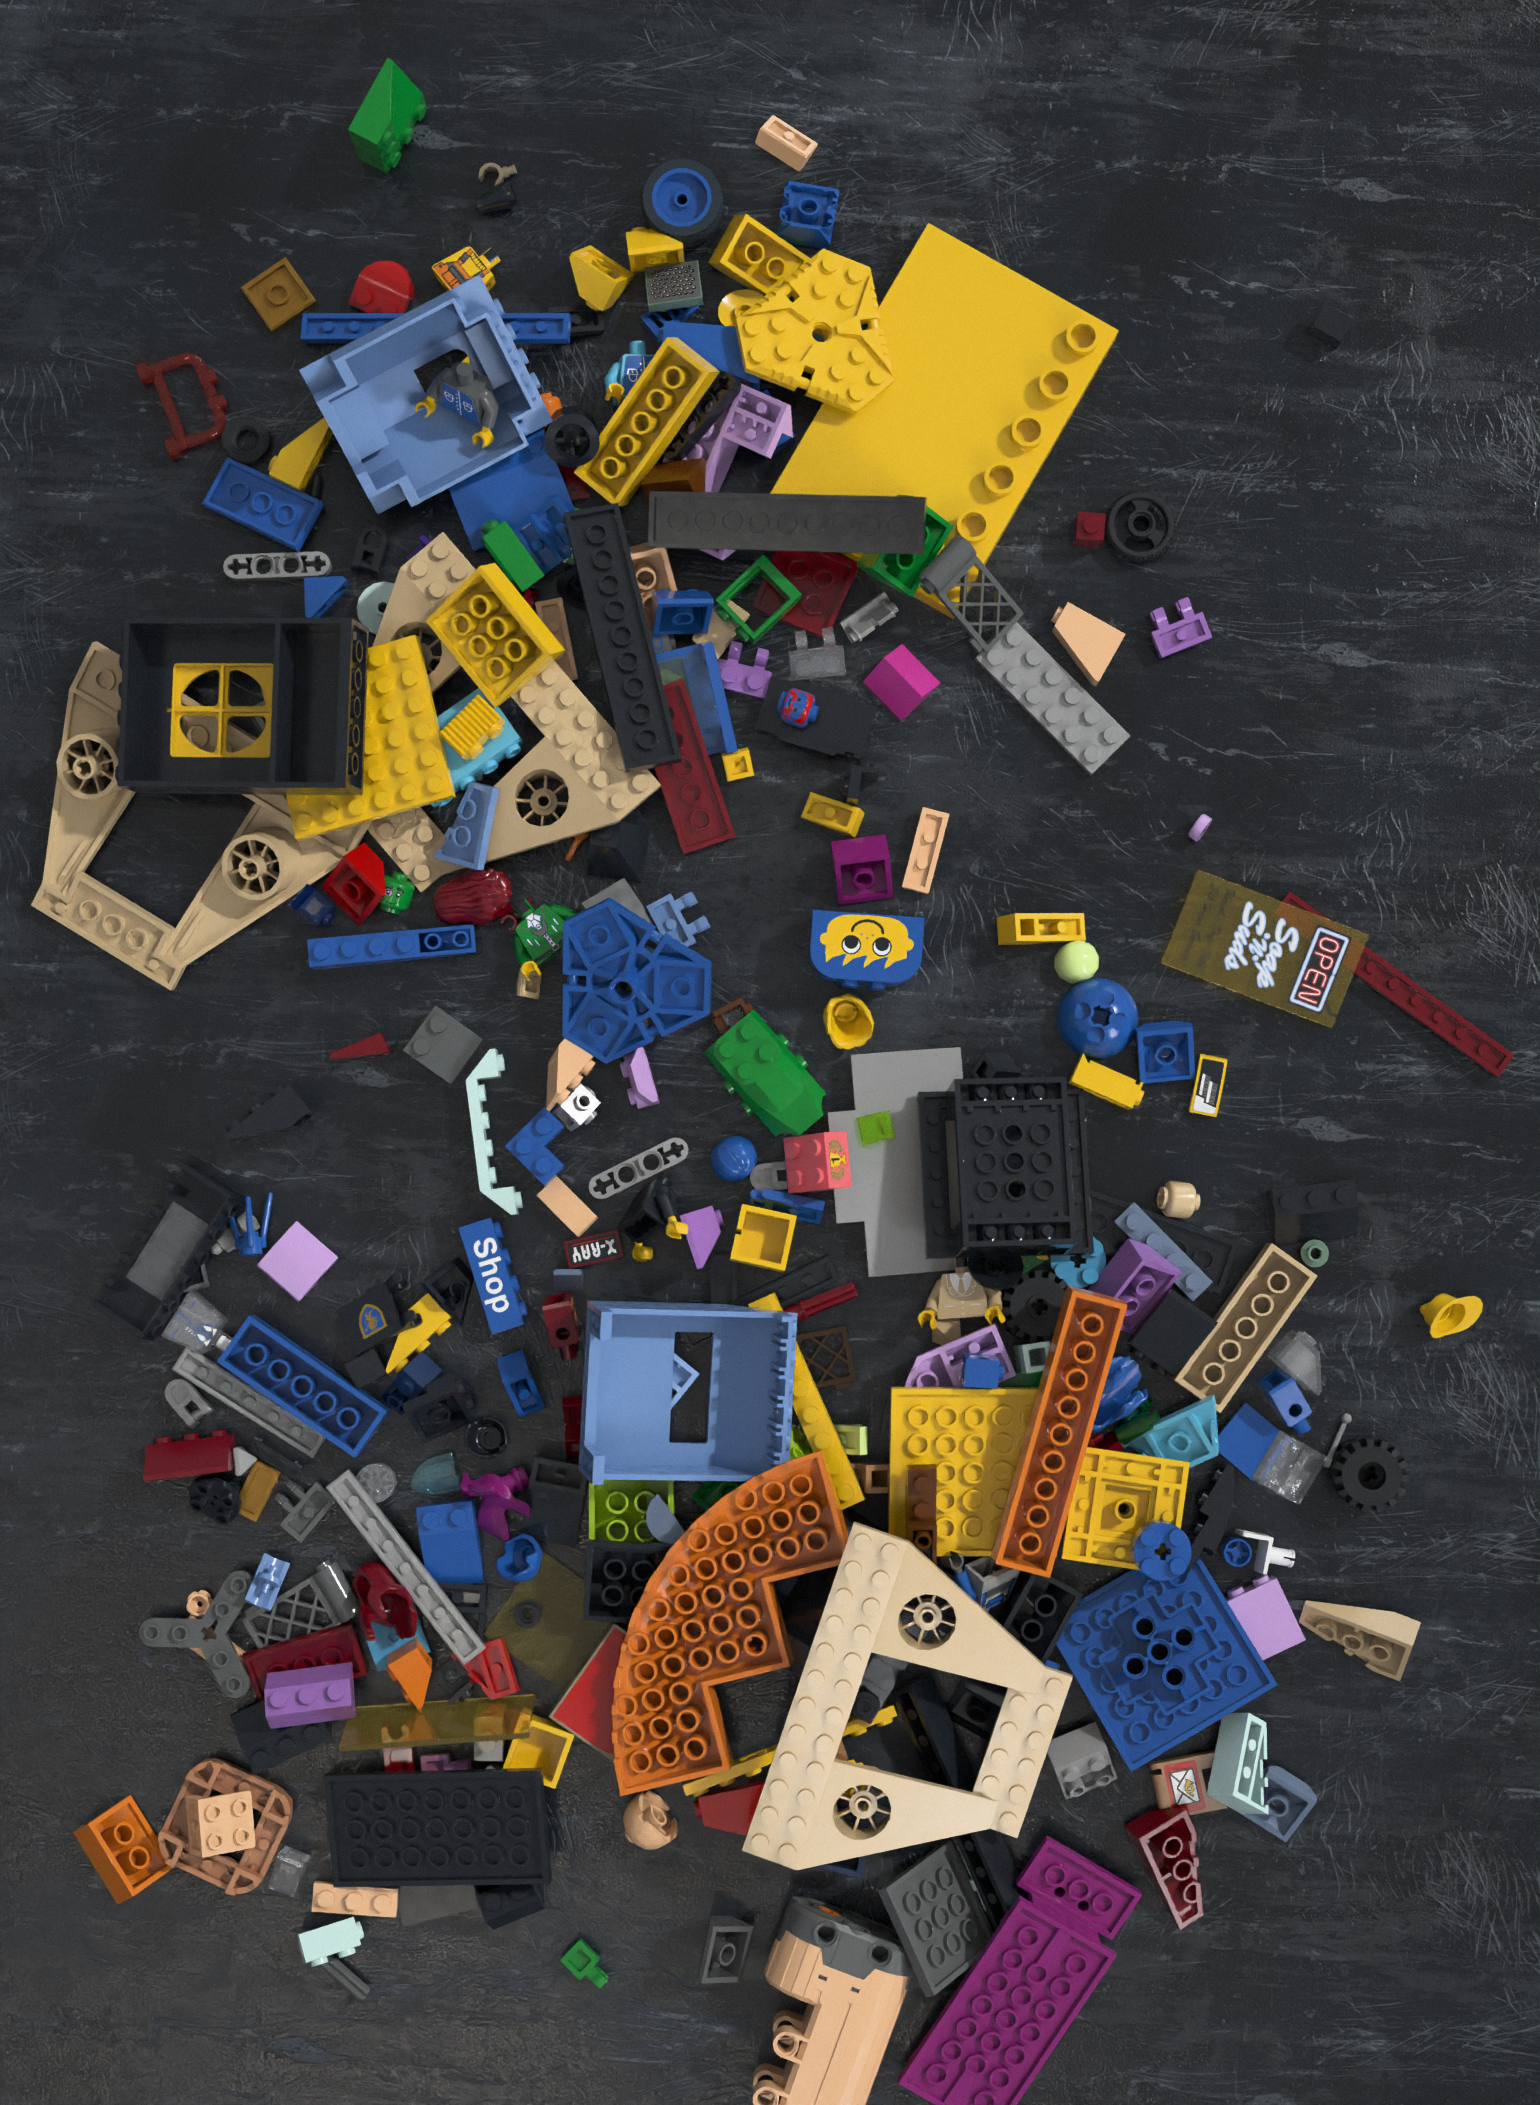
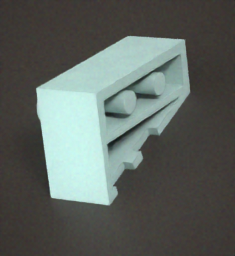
(1238, 1764)

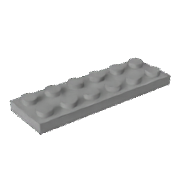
(1053, 699)

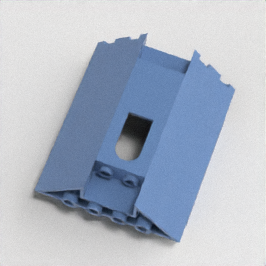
(372, 397)

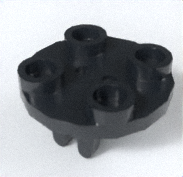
(215, 1498)

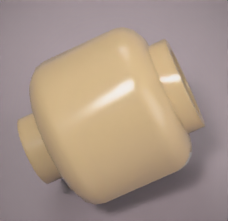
(1178, 1199)

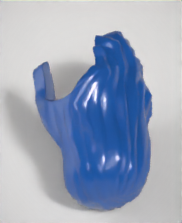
(1116, 1396)

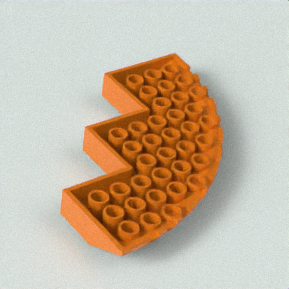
(704, 1613)

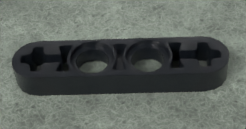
(703, 420)

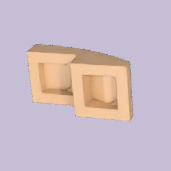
(567, 1206)

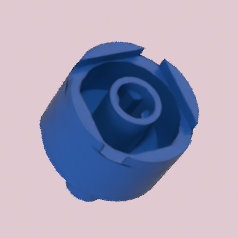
(1172, 1562)

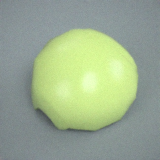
(1076, 962)

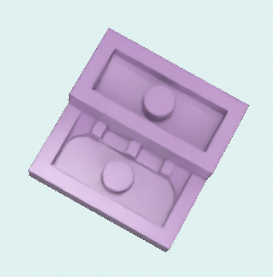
(297, 1261)

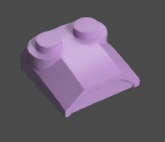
(640, 1076)

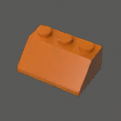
(123, 1849)

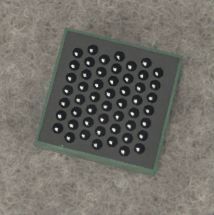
(673, 286)

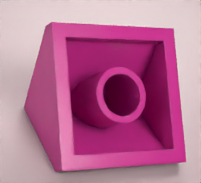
(901, 682)

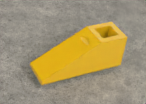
(416, 1339)

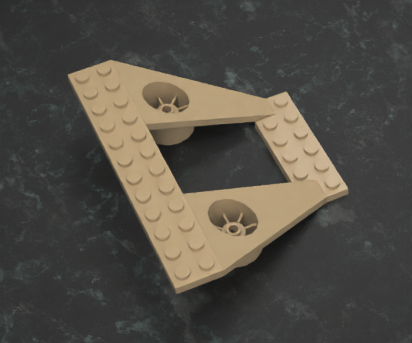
(576, 747)
(87, 814)
(798, 1808)

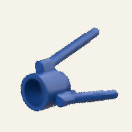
(251, 1243)

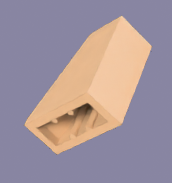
(1086, 640)

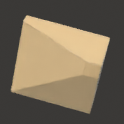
(946, 1331)

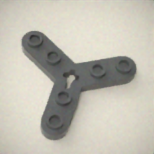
(189, 1633)

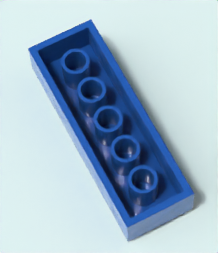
(303, 1385)

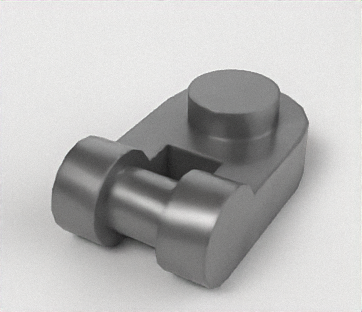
(765, 1176)
(180, 1394)

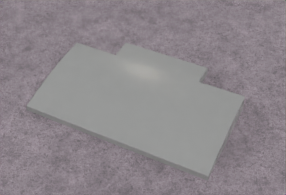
(888, 1172)

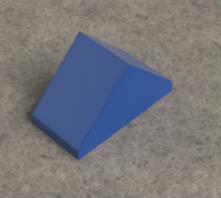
(322, 593)

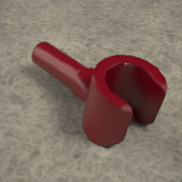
(514, 916)

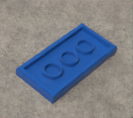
(263, 504)

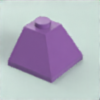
(702, 1232)

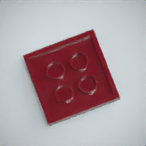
(821, 580)

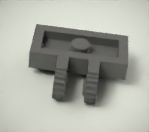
(308, 1510)

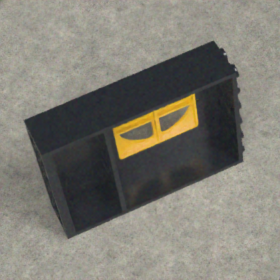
(312, 710)

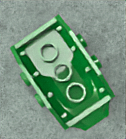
(767, 1076)

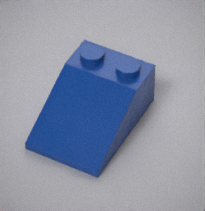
(451, 1541)

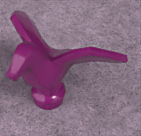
(497, 1498)

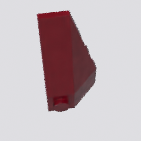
(1168, 1853)

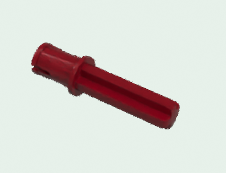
(823, 1301)

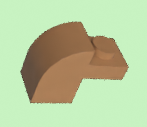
(872, 1476)

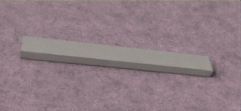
(406, 1567)

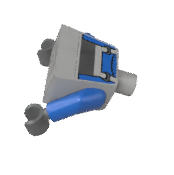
(982, 1579)

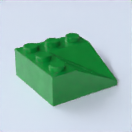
(387, 118)

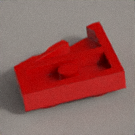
(493, 1670)

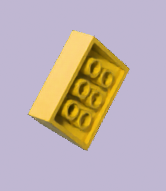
(494, 634)

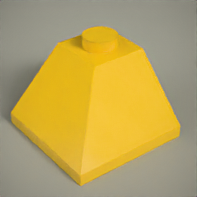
(652, 249)
(598, 277)

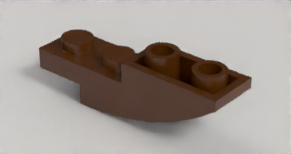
(921, 1509)

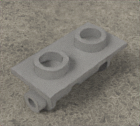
(868, 616)

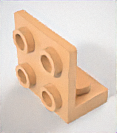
(220, 1823)

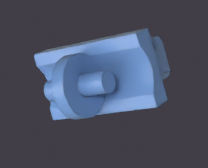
(266, 1582)

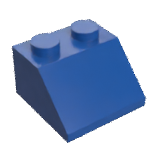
(680, 612)

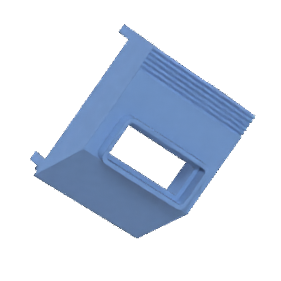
(631, 1392)

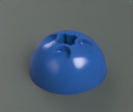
(1084, 1026)

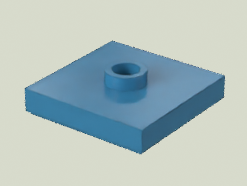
(388, 1641)

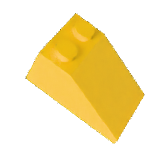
(755, 255)

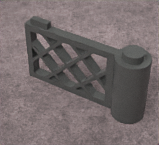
(946, 571)
(330, 1588)

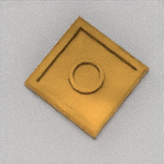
(279, 295)

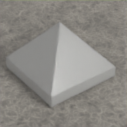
(242, 1460)

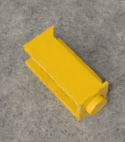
(1106, 1083)

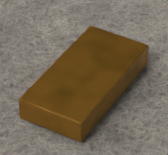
(257, 1489)

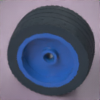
(687, 184)

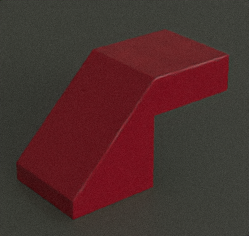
(572, 1416)

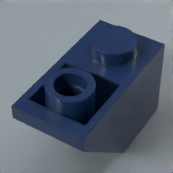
(411, 1382)

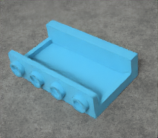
(505, 745)

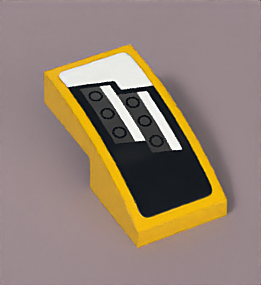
(1208, 1085)

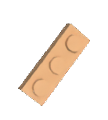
(554, 617)
(925, 850)
(366, 1901)

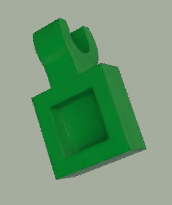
(581, 1962)

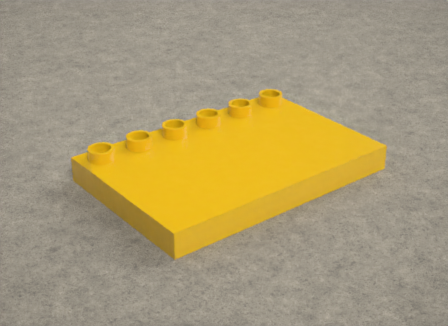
(975, 400)

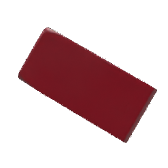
(369, 1046)

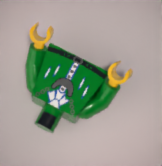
(538, 934)

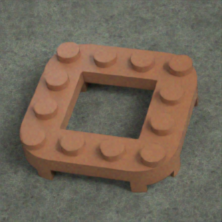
(221, 1869)

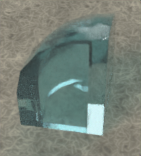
(436, 1476)

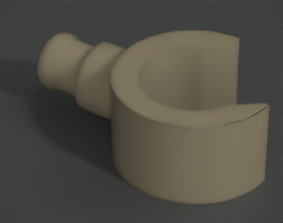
(503, 172)

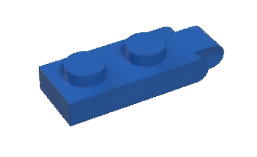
(805, 1208)

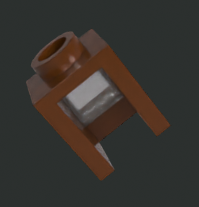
(730, 1015)

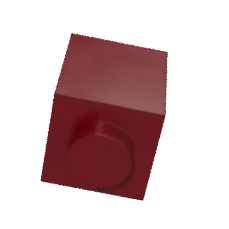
(1089, 529)

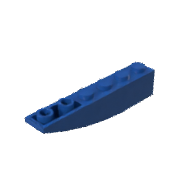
(390, 947)

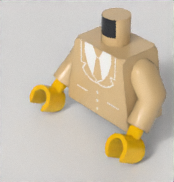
(961, 1297)

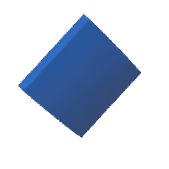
(546, 535)

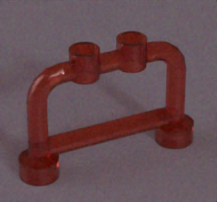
(208, 379)

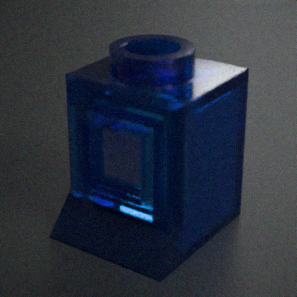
(314, 907)

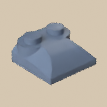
(1287, 1802)

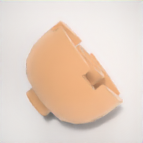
(648, 1822)

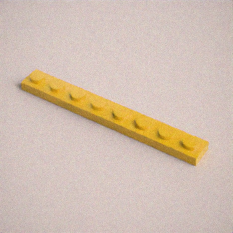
(818, 1423)
(752, 1763)

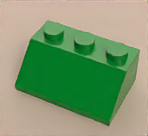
(902, 570)

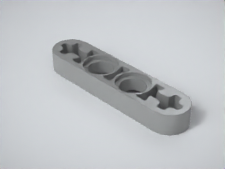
(277, 566)
(637, 1165)

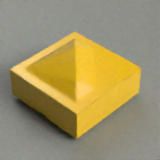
(737, 764)

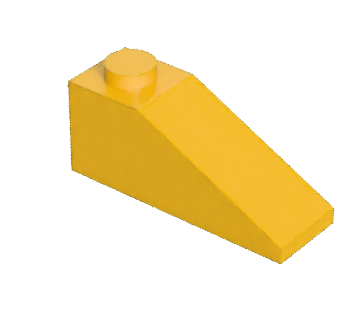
(301, 456)
(1040, 928)

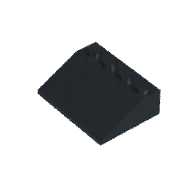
(618, 1577)

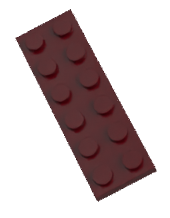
(691, 785)

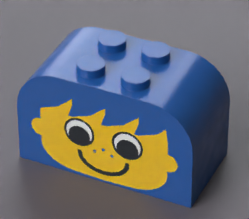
(865, 948)

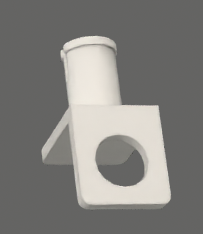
(1266, 1553)

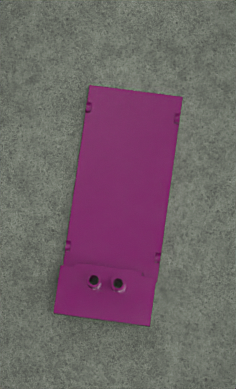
(1023, 1983)

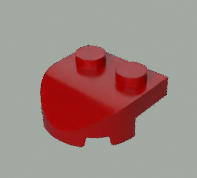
(383, 288)

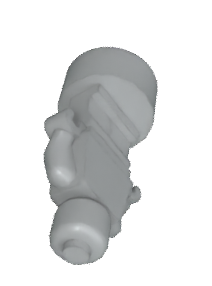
(227, 1240)

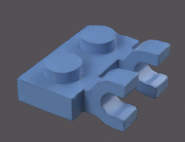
(669, 919)

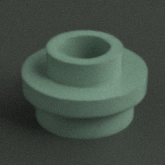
(1306, 1256)

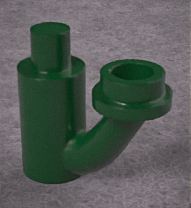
(1137, 1424)

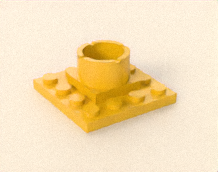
(1148, 1486)

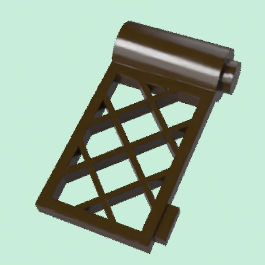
(839, 1383)

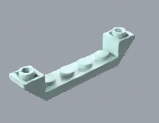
(488, 1068)

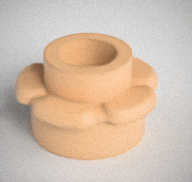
(192, 1604)

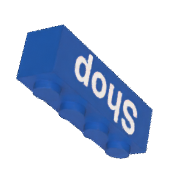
(492, 1275)

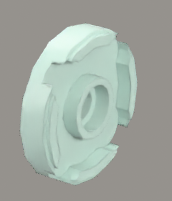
(370, 602)

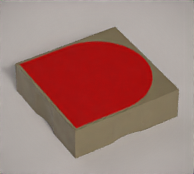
(588, 1698)

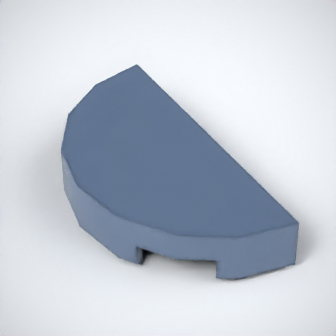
(662, 1522)

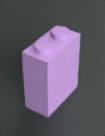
(1265, 1616)

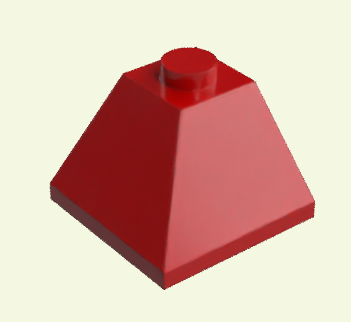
(357, 883)

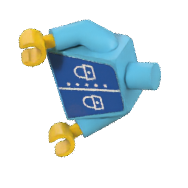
(626, 372)

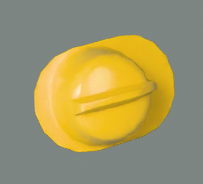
(1451, 1315)

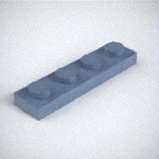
(1141, 1228)

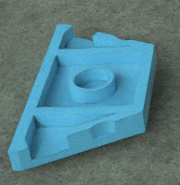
(1183, 1435)

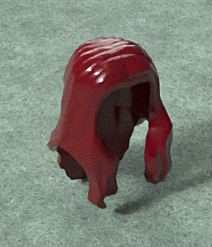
(473, 897)
(383, 1601)

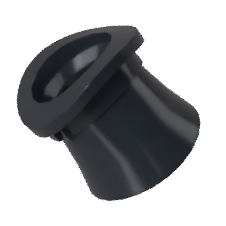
(571, 437)

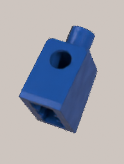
(1286, 1400)

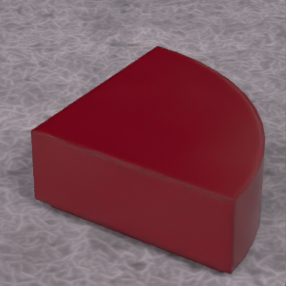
(531, 596)

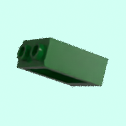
(510, 554)
(776, 580)

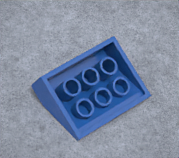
(509, 489)

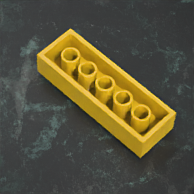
(647, 421)

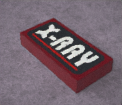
(593, 1249)

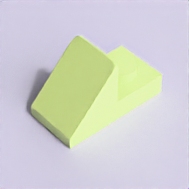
(853, 1438)

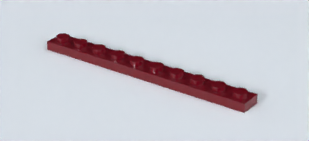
(1425, 1007)

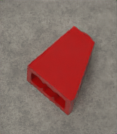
(730, 1807)

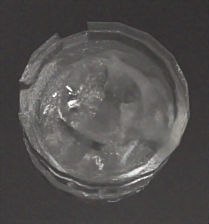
(378, 1481)

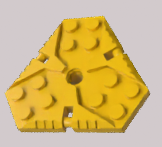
(831, 301)

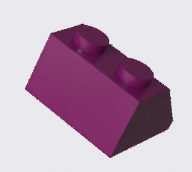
(862, 869)

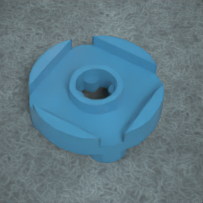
(1086, 1273)

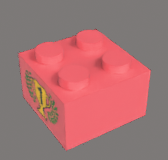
(817, 1162)

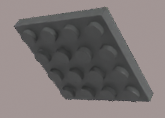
(937, 1917)

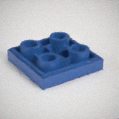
(1246, 1439)

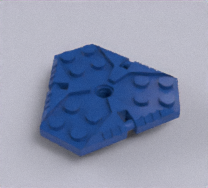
(610, 948)

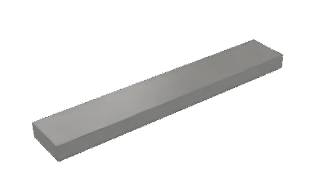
(247, 1401)

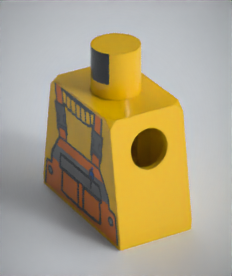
(465, 266)

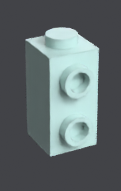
(1031, 1356)
(330, 1939)

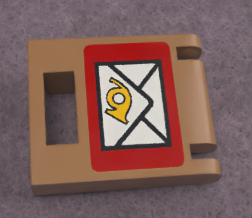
(1183, 1783)

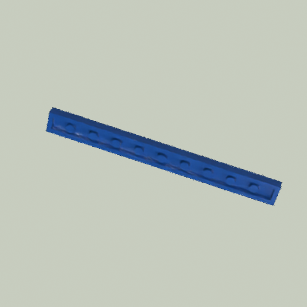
(351, 326)

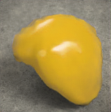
(848, 1021)

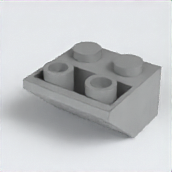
(1081, 1761)

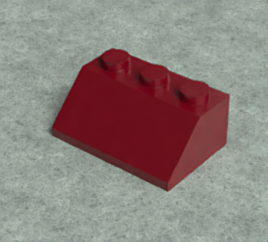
(189, 1456)

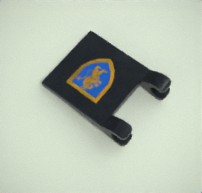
(375, 1317)

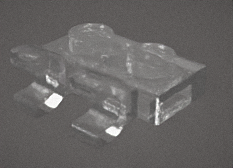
(816, 662)

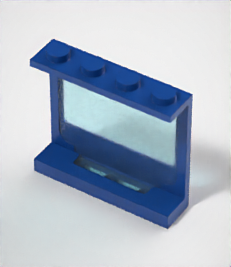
(704, 685)

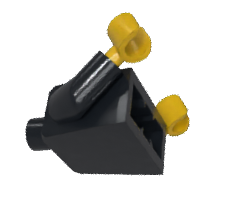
(650, 1213)

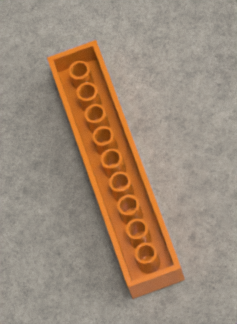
(1058, 1431)

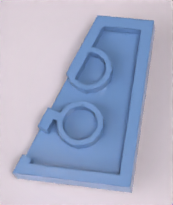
(470, 834)

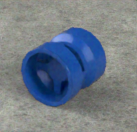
(1239, 1554)

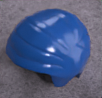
(733, 1158)
(520, 1559)

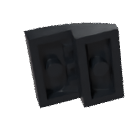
(470, 1602)

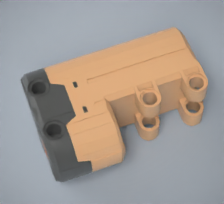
(854, 1989)

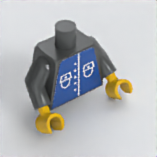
(465, 394)

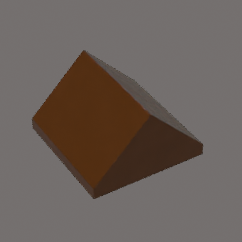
(676, 476)

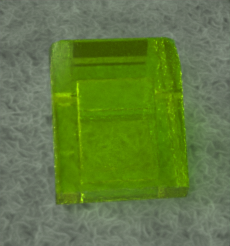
(876, 1127)

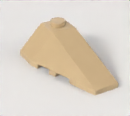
(1372, 1634)

